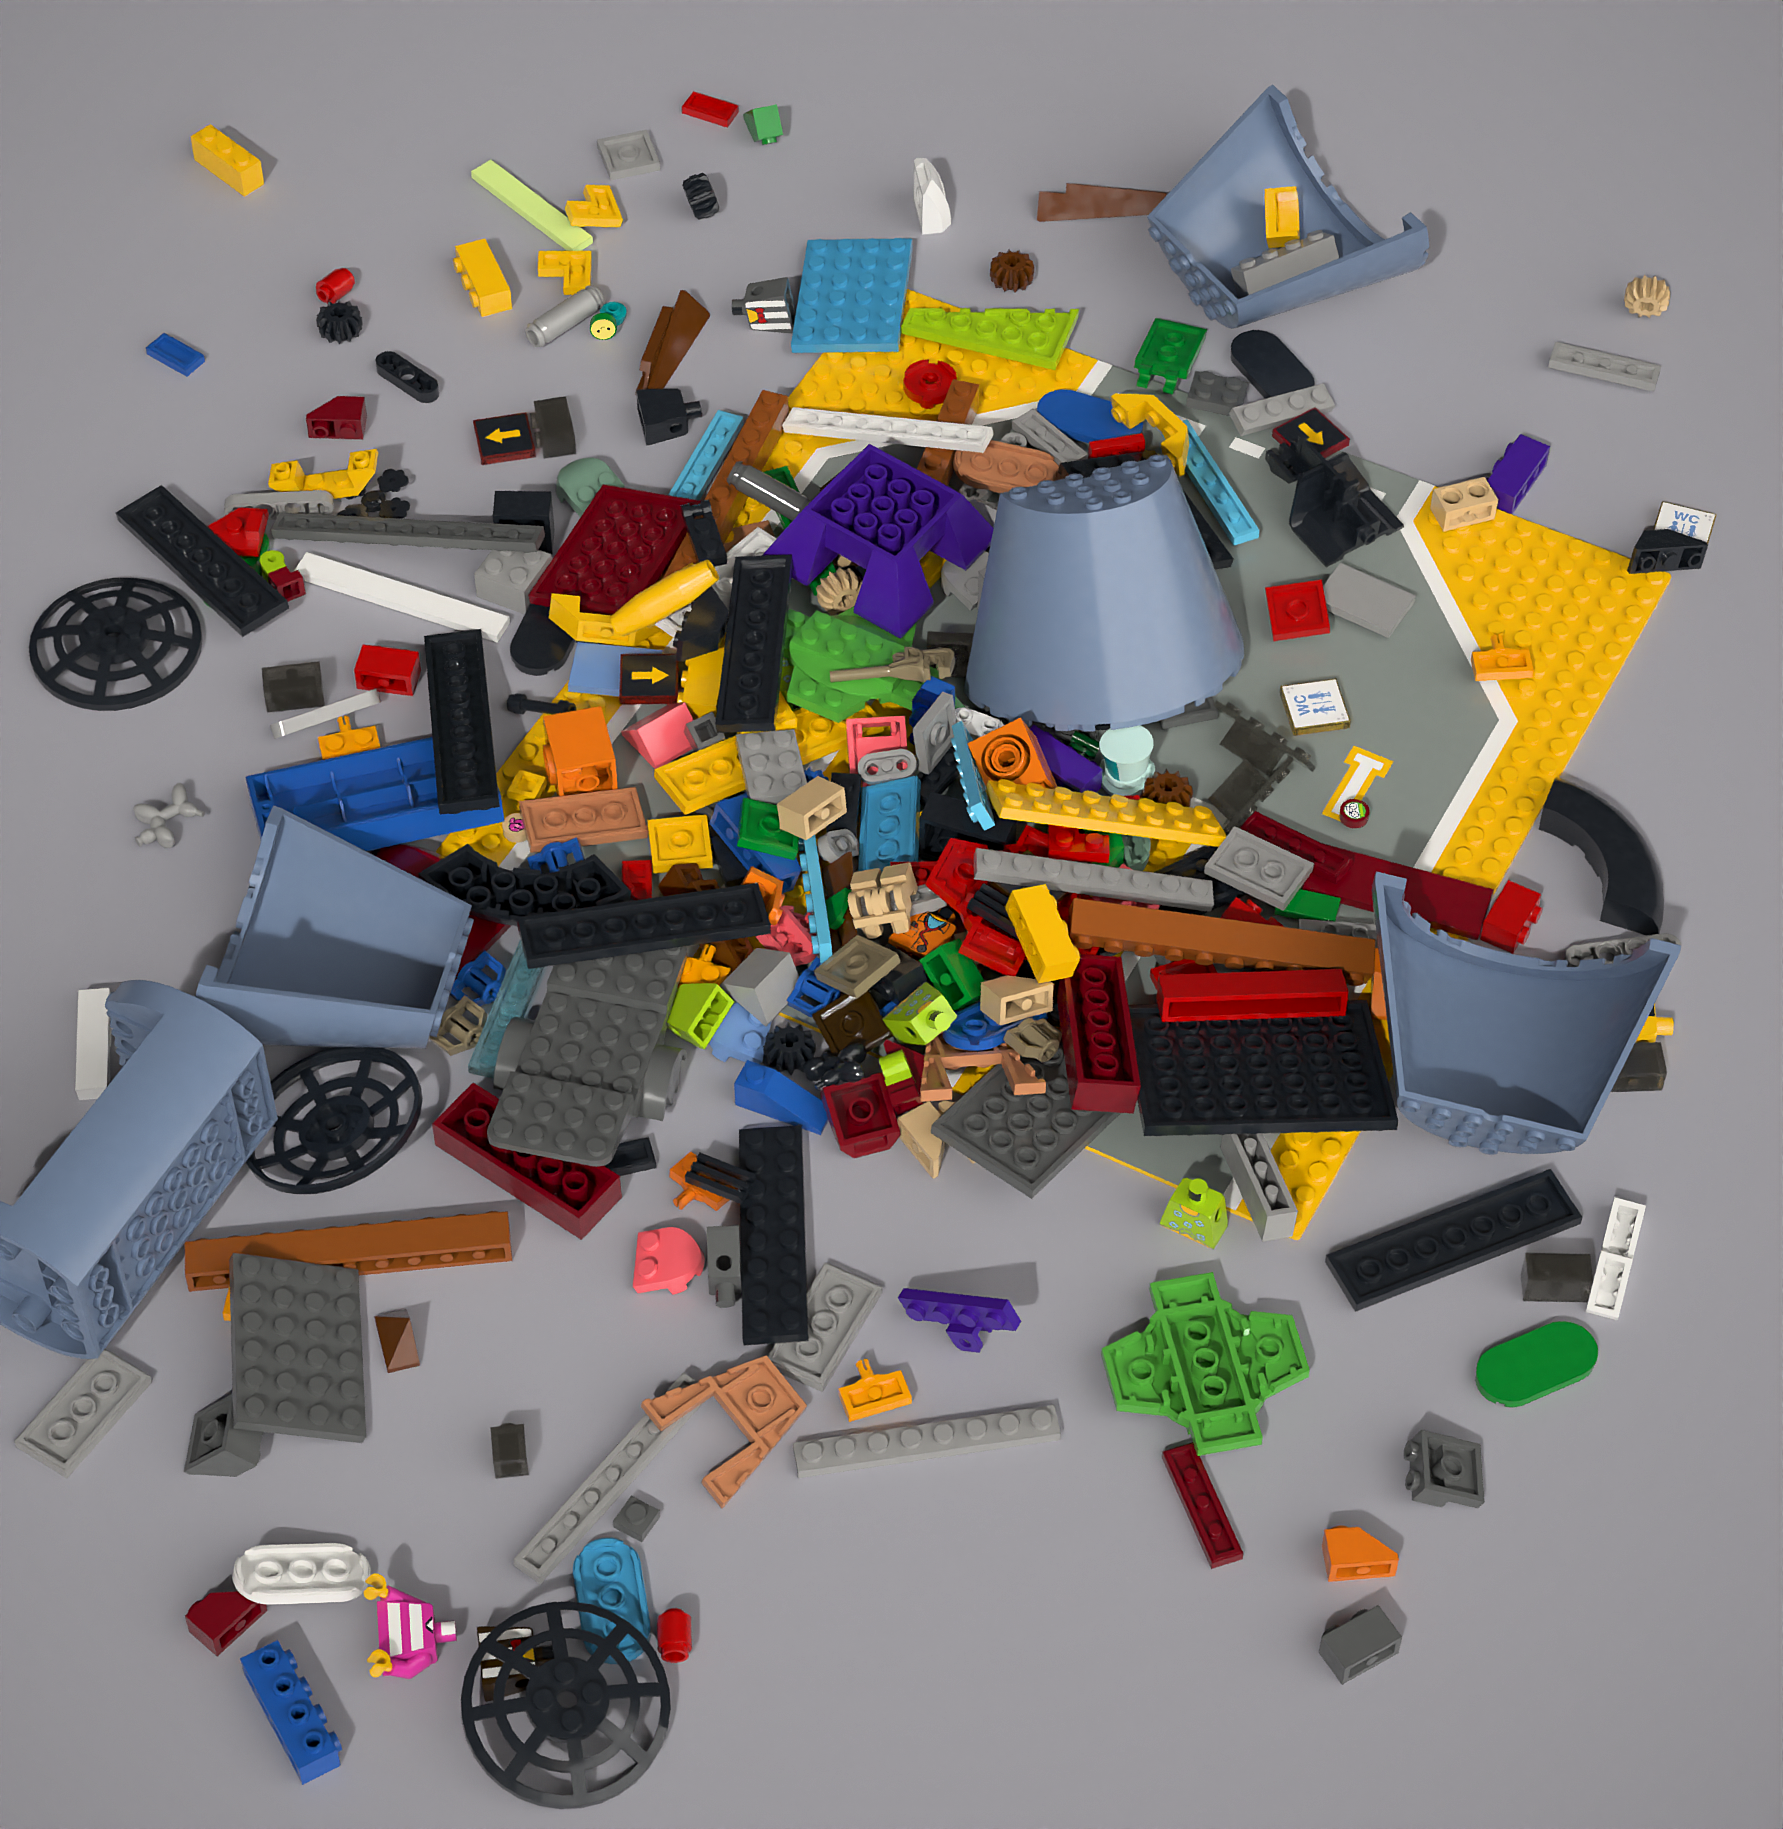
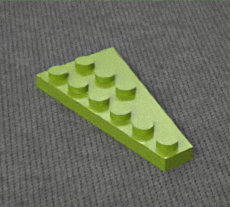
(997, 332)

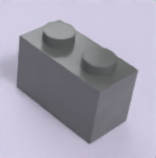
(1359, 1644)

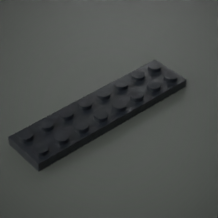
(202, 560)
(754, 644)
(643, 925)
(773, 1237)
(1453, 1239)

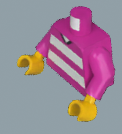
(405, 1631)

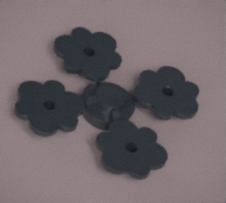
(376, 500)

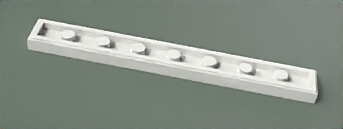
(888, 429)
(402, 597)

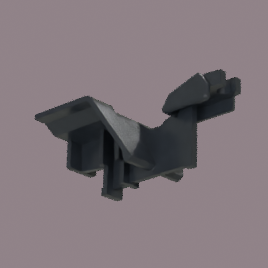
(1331, 501)

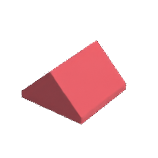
(661, 734)

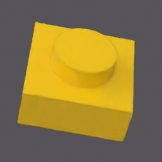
(526, 786)

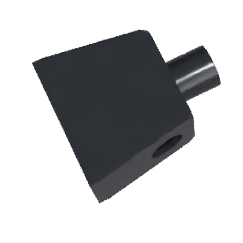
(664, 414)

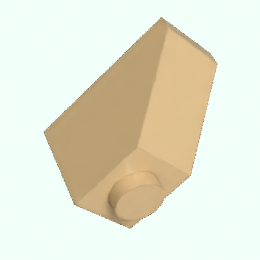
(1015, 998)
(917, 1136)

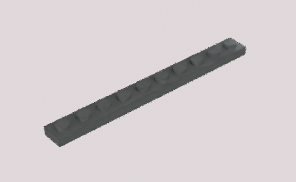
(408, 532)

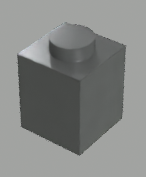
(702, 732)

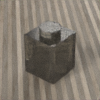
(509, 1450)

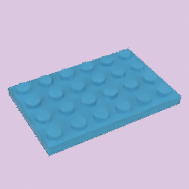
(852, 295)

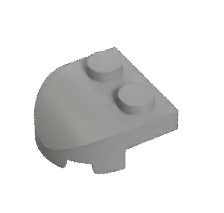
(963, 583)

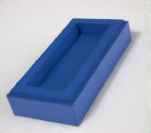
(175, 354)

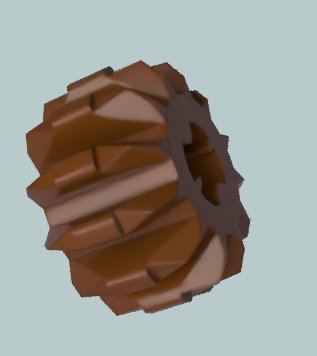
(1012, 271)
(1168, 788)

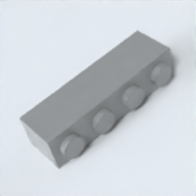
(1281, 264)
(1260, 1184)

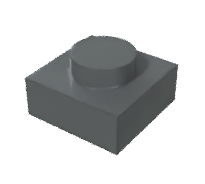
(636, 1518)

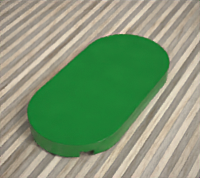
(1536, 1364)

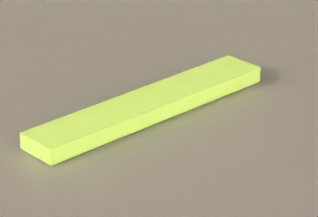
(531, 206)

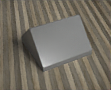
(763, 983)

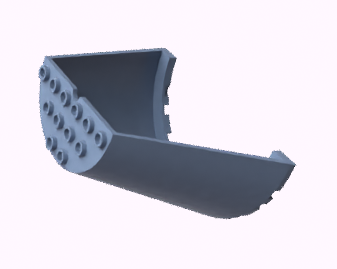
(1220, 219)
(1100, 604)
(337, 946)
(1502, 1042)

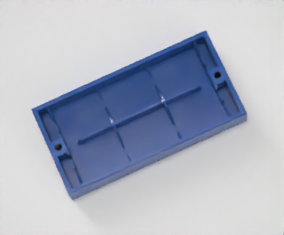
(366, 796)

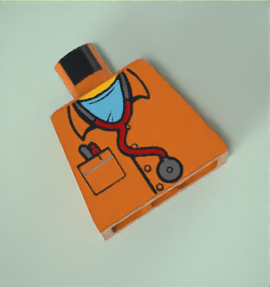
(925, 933)

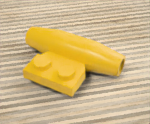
(664, 597)

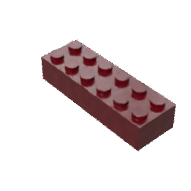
(1098, 1036)
(561, 1190)

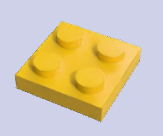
(679, 842)

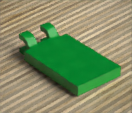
(1168, 352)

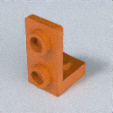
(770, 890)

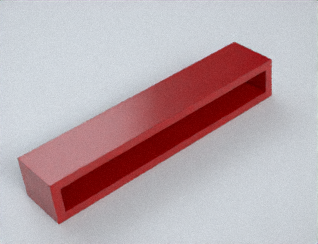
(1252, 995)

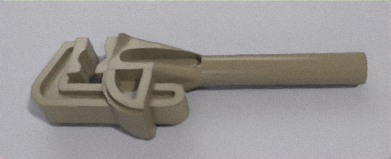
(906, 665)

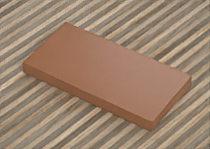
(588, 816)

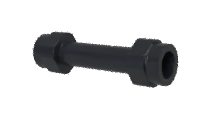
(519, 704)

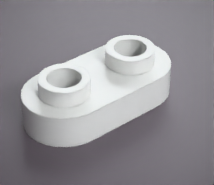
(976, 722)

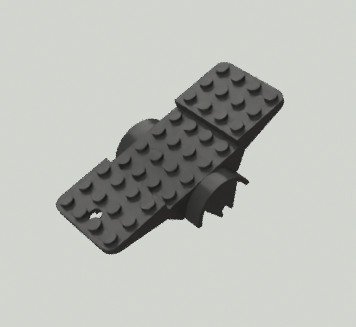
(589, 1058)

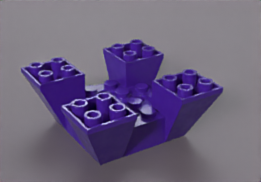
(884, 521)

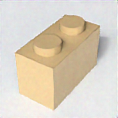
(812, 808)

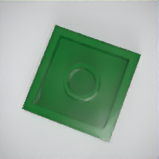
(761, 830)

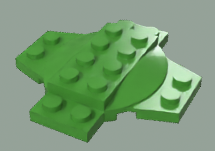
(840, 643)
(1205, 1364)

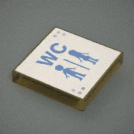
(1685, 521)
(1314, 707)

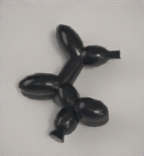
(832, 1068)

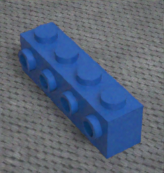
(291, 1712)

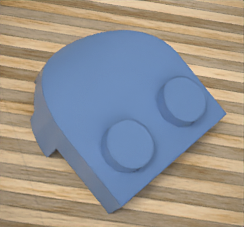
(739, 1036)

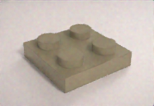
(857, 966)

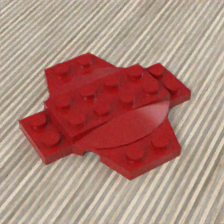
(955, 884)

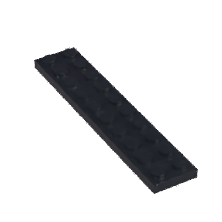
(461, 722)

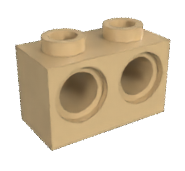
(1464, 504)

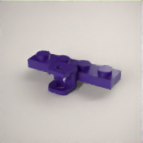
(964, 1313)

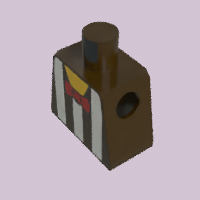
(491, 1666)

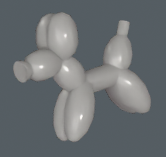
(156, 818)

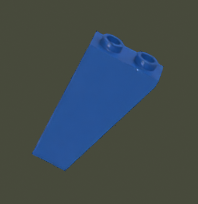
(726, 822)

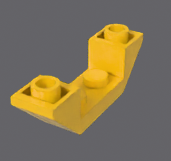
(1135, 408)
(340, 484)
(591, 627)

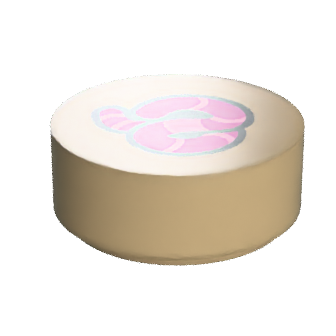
(513, 828)

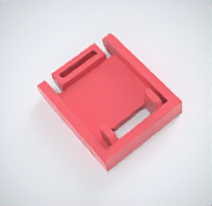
(860, 746)

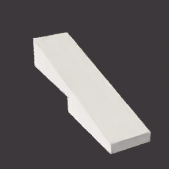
(92, 1044)
(1615, 1258)

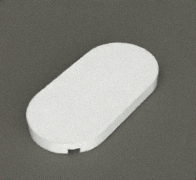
(301, 1573)

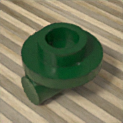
(1084, 745)

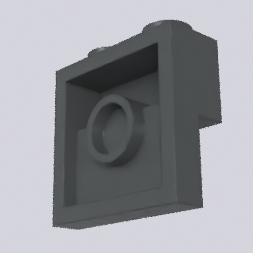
(1444, 1470)

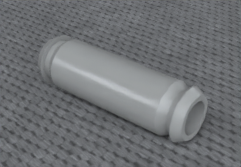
(564, 316)

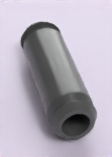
(767, 490)

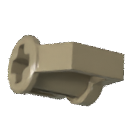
(460, 1027)
(1034, 1039)

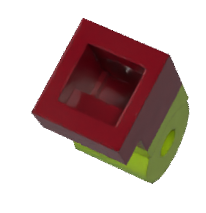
(277, 574)
(900, 1082)

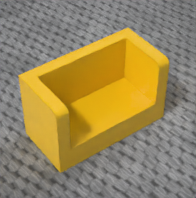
(1281, 216)

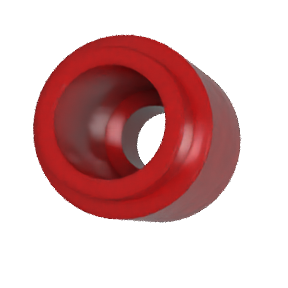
(335, 285)
(674, 1635)

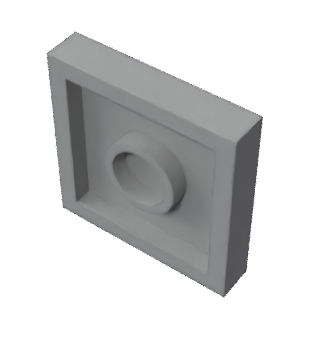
(628, 155)
(934, 733)

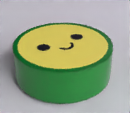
(603, 326)

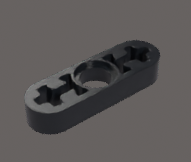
(403, 367)

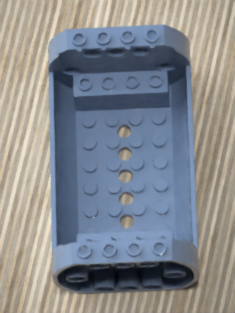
(133, 1170)

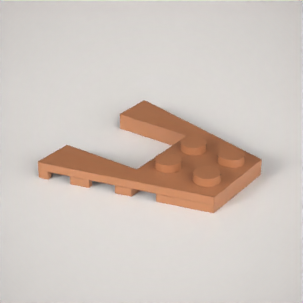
(942, 1055)
(756, 1401)

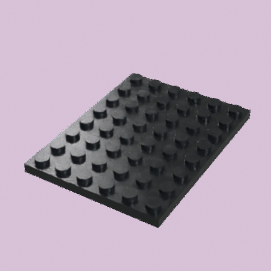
(1261, 1074)

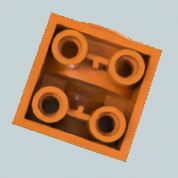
(579, 752)
(1012, 755)

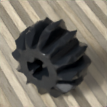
(700, 196)
(339, 322)
(789, 1048)

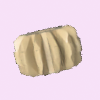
(1647, 296)
(839, 591)

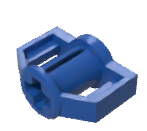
(556, 855)
(478, 981)
(809, 985)

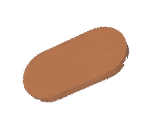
(1004, 467)

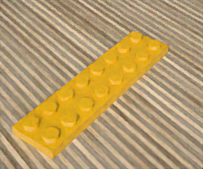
(717, 771)
(1105, 813)

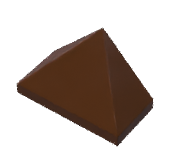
(397, 1340)

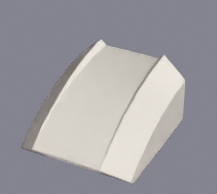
(930, 198)

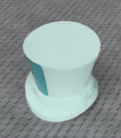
(1126, 760)

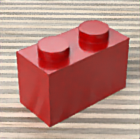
(387, 670)
(1511, 916)

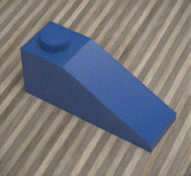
(778, 1097)

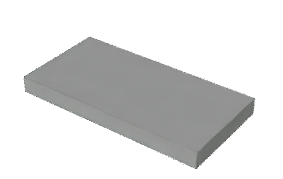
(836, 1314)
(82, 1412)

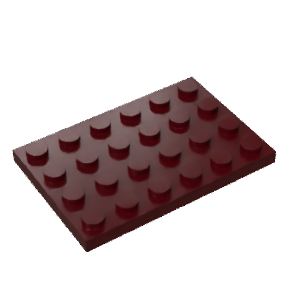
(615, 549)

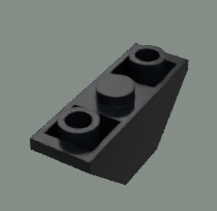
(1666, 551)
(702, 627)

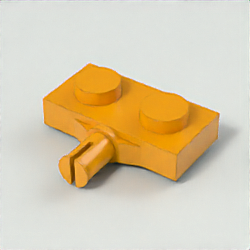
(1501, 662)
(348, 740)
(702, 970)
(874, 1393)

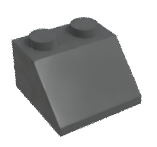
(218, 1447)

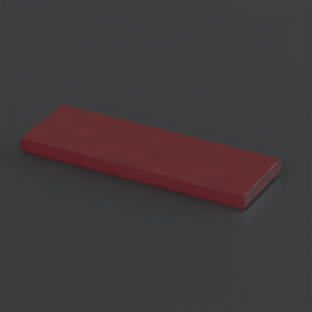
(1440, 900)

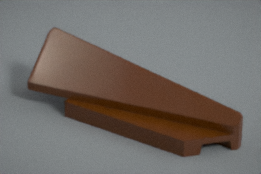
(1095, 202)
(671, 340)
(835, 878)
(687, 879)

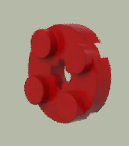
(928, 394)

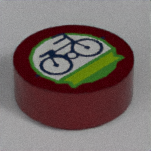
(1354, 813)

